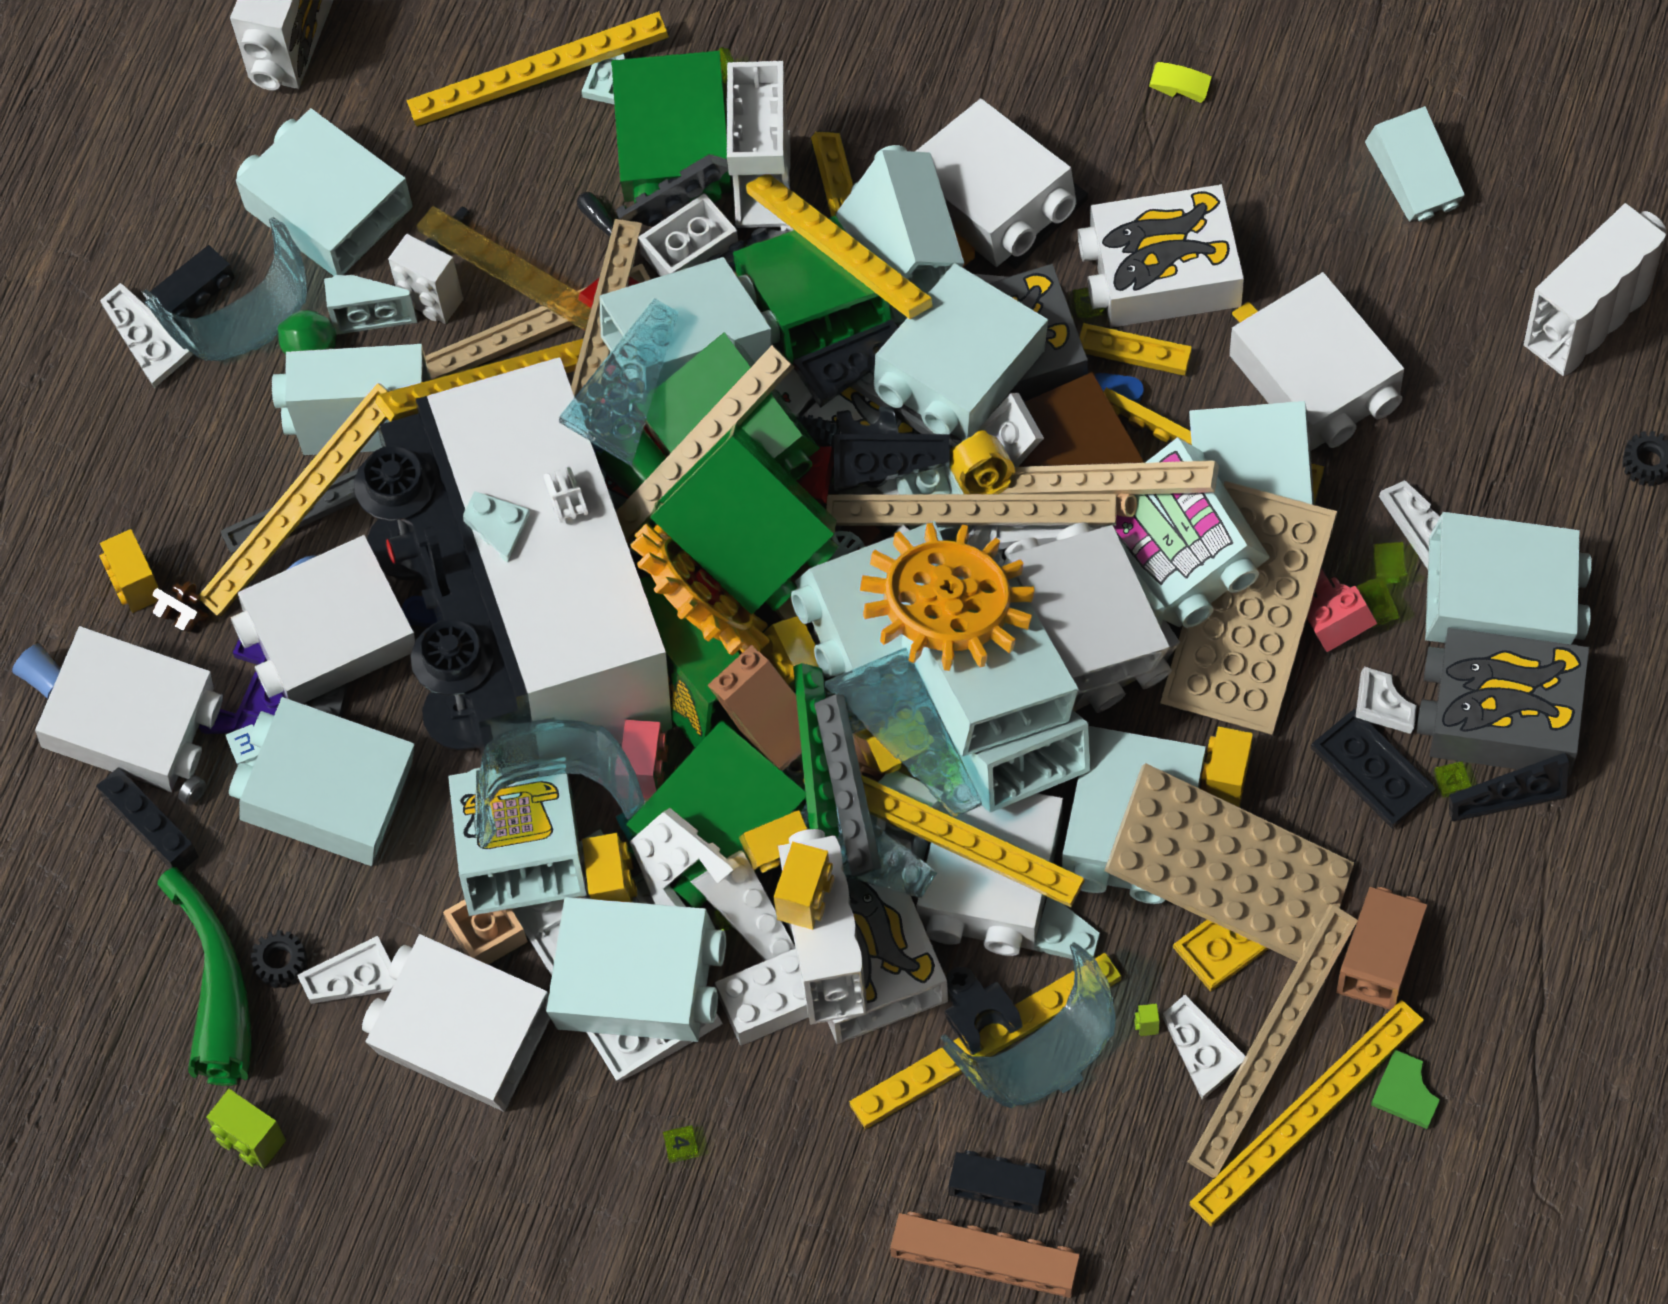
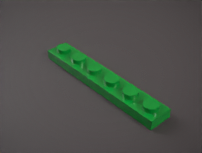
(818, 785)

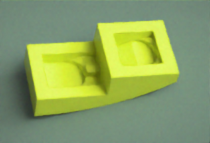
(1179, 79)

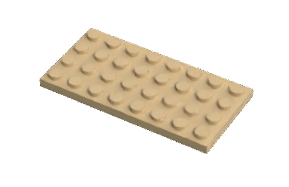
(1245, 651)
(1225, 863)

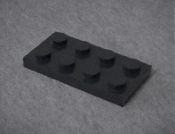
(1373, 768)

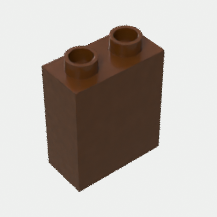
(1078, 427)

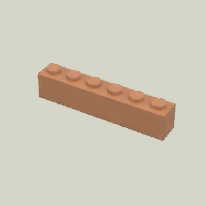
(985, 1254)

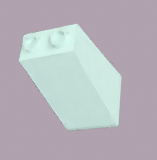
(1415, 165)

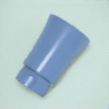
(37, 669)

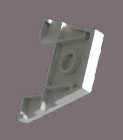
(671, 848)

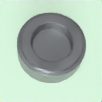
(192, 790)

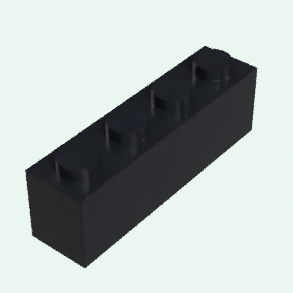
(147, 820)

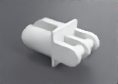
(566, 497)

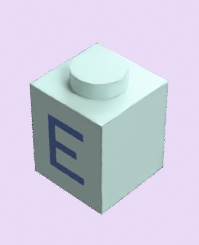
(241, 747)

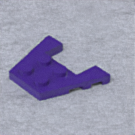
(253, 702)

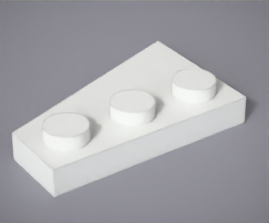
(349, 974)
(1203, 1047)

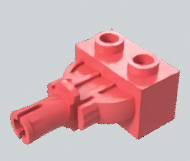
(1338, 613)

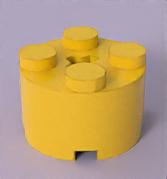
(981, 465)

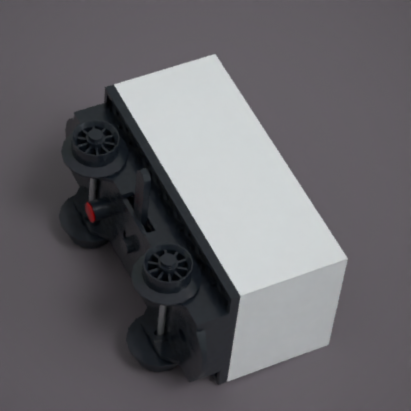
(527, 637)

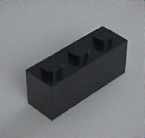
(194, 283)
(997, 1182)

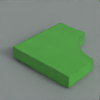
(1403, 1091)

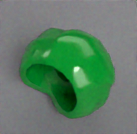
(306, 332)

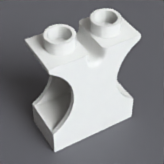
(756, 135)

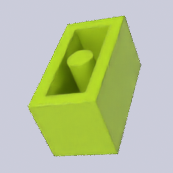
(1147, 1020)

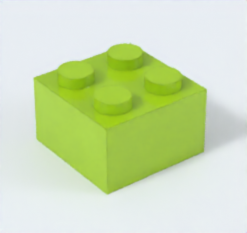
(245, 1129)

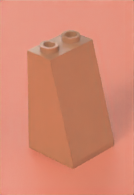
(760, 706)
(1381, 947)

